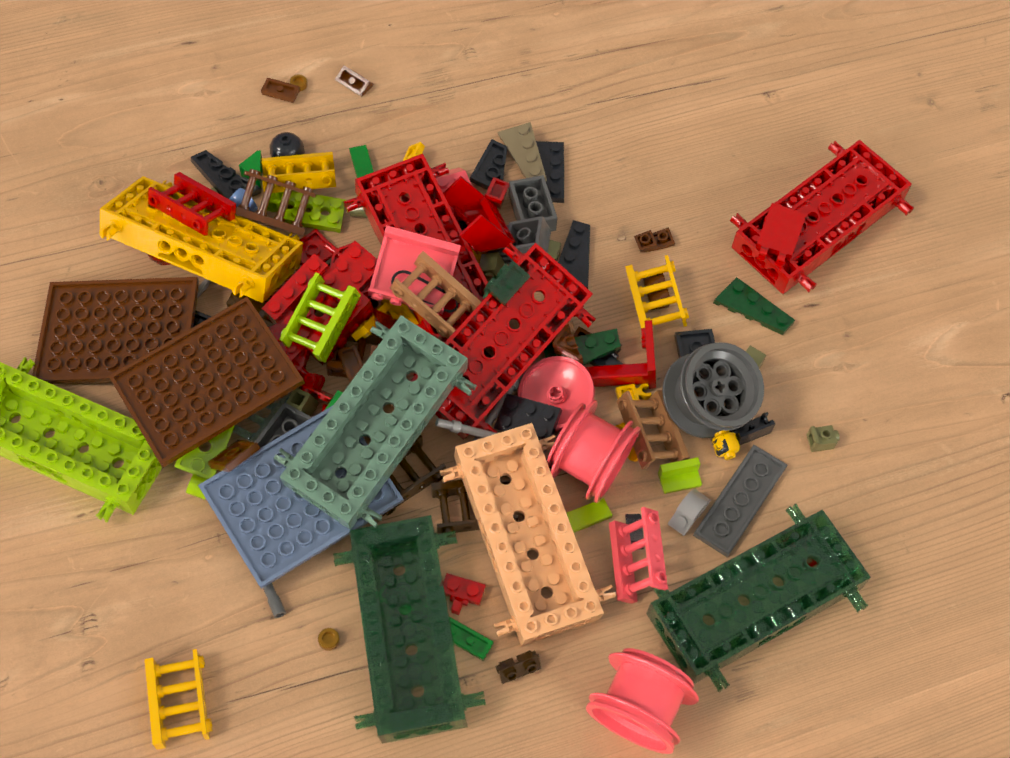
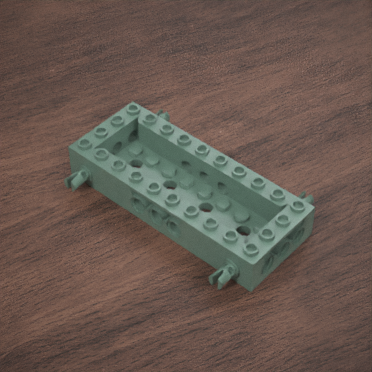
(360, 414)

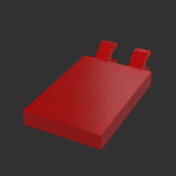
(780, 233)

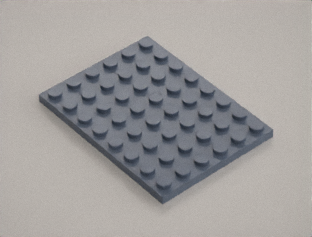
(268, 520)

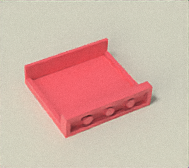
(399, 253)

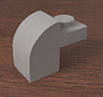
(688, 511)

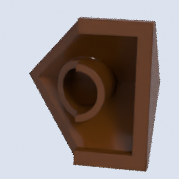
(566, 346)

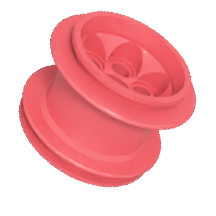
(592, 450)
(643, 700)

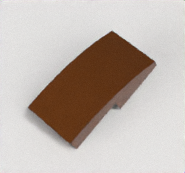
(654, 241)

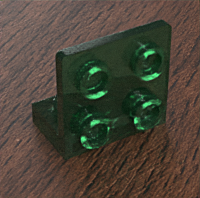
(508, 282)

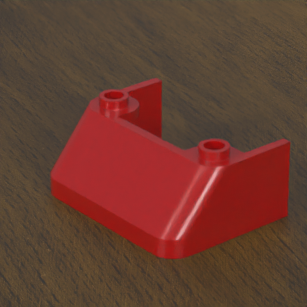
(485, 225)

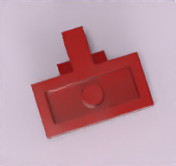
(462, 592)

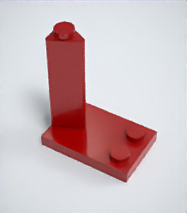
(629, 373)

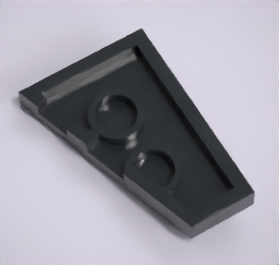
(490, 165)

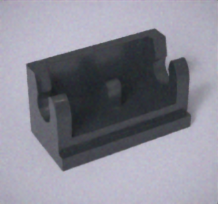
(754, 429)

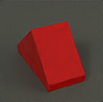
(497, 191)

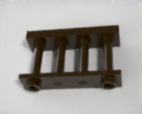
(419, 483)
(456, 487)

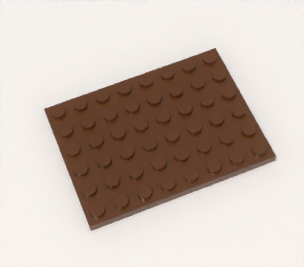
(108, 324)
(205, 381)

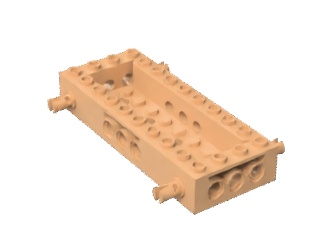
(544, 529)

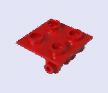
(314, 385)

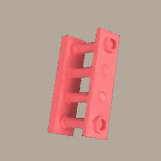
(623, 561)

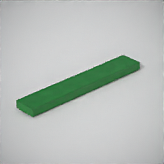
(465, 637)

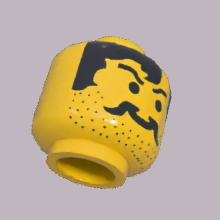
(725, 444)

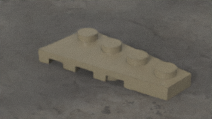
(524, 149)

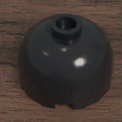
(286, 145)

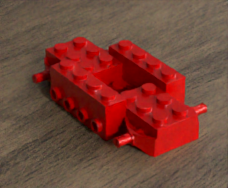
(348, 266)

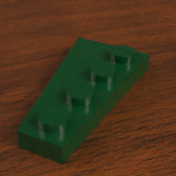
(746, 301)
(592, 345)

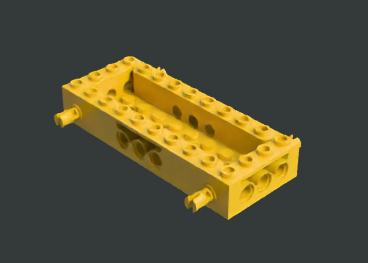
(233, 253)

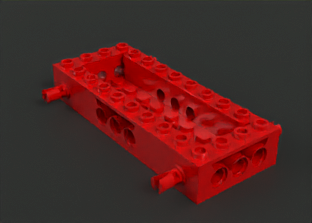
(427, 208)
(836, 221)
(512, 348)

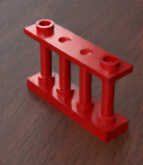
(193, 191)

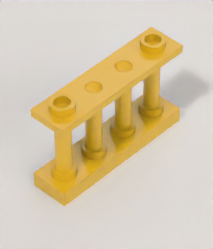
(305, 170)
(638, 292)
(156, 692)

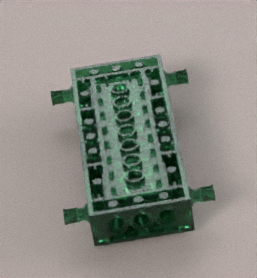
(771, 609)
(389, 633)

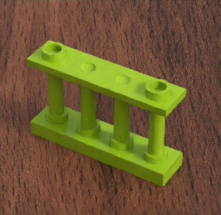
(333, 329)

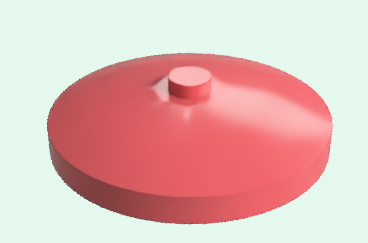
(558, 383)

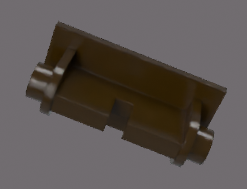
(527, 664)

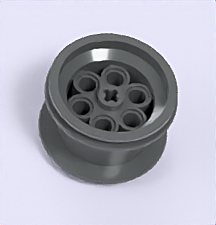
(727, 378)

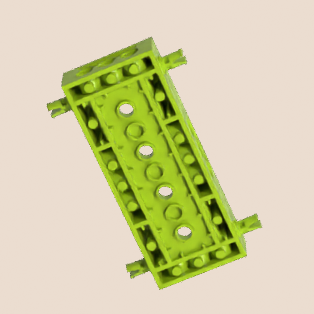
(76, 424)

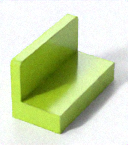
(680, 475)

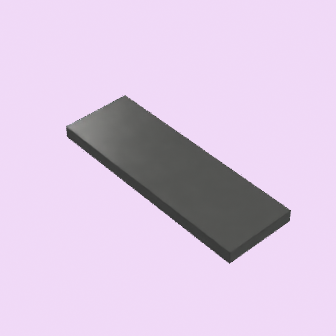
(740, 500)

